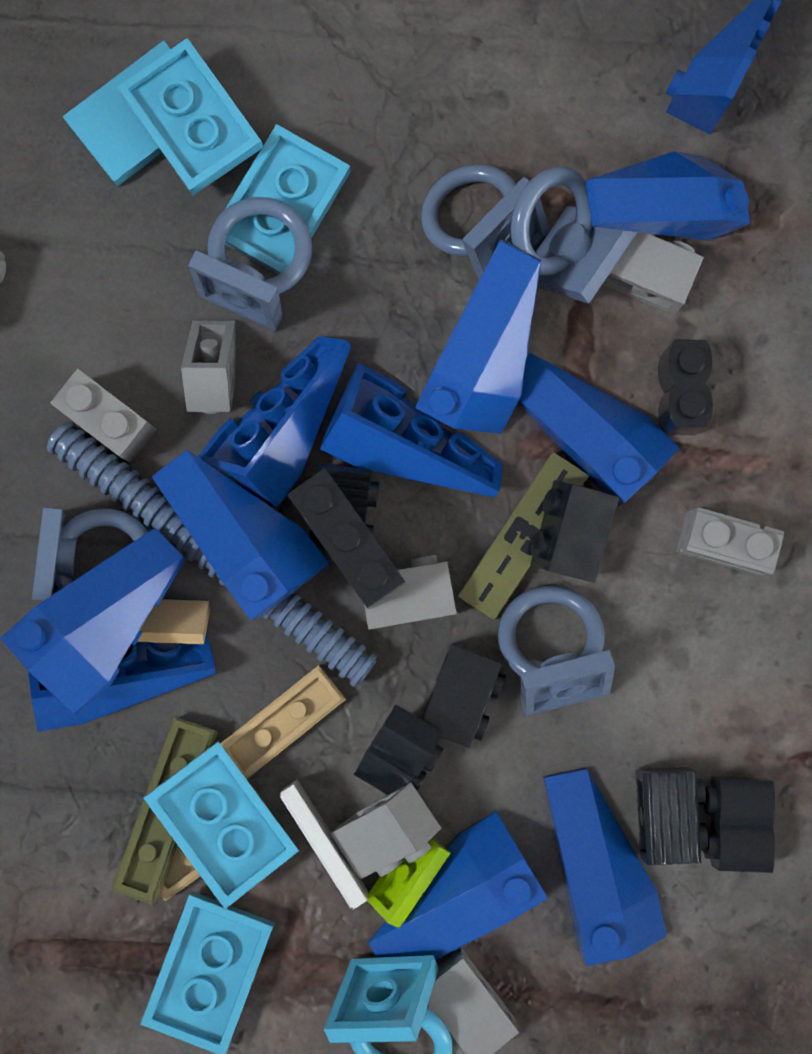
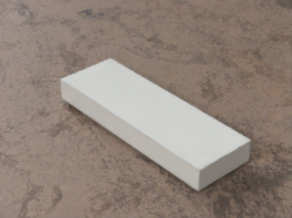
(323, 844)

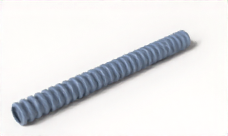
(156, 512)

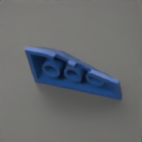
(719, 68)
(670, 197)
(486, 354)
(595, 430)
(387, 434)
(275, 437)
(244, 539)
(88, 626)
(144, 673)
(606, 886)
(472, 894)

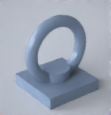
(496, 224)
(574, 252)
(239, 285)
(59, 544)
(565, 677)

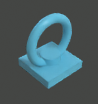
(386, 1003)

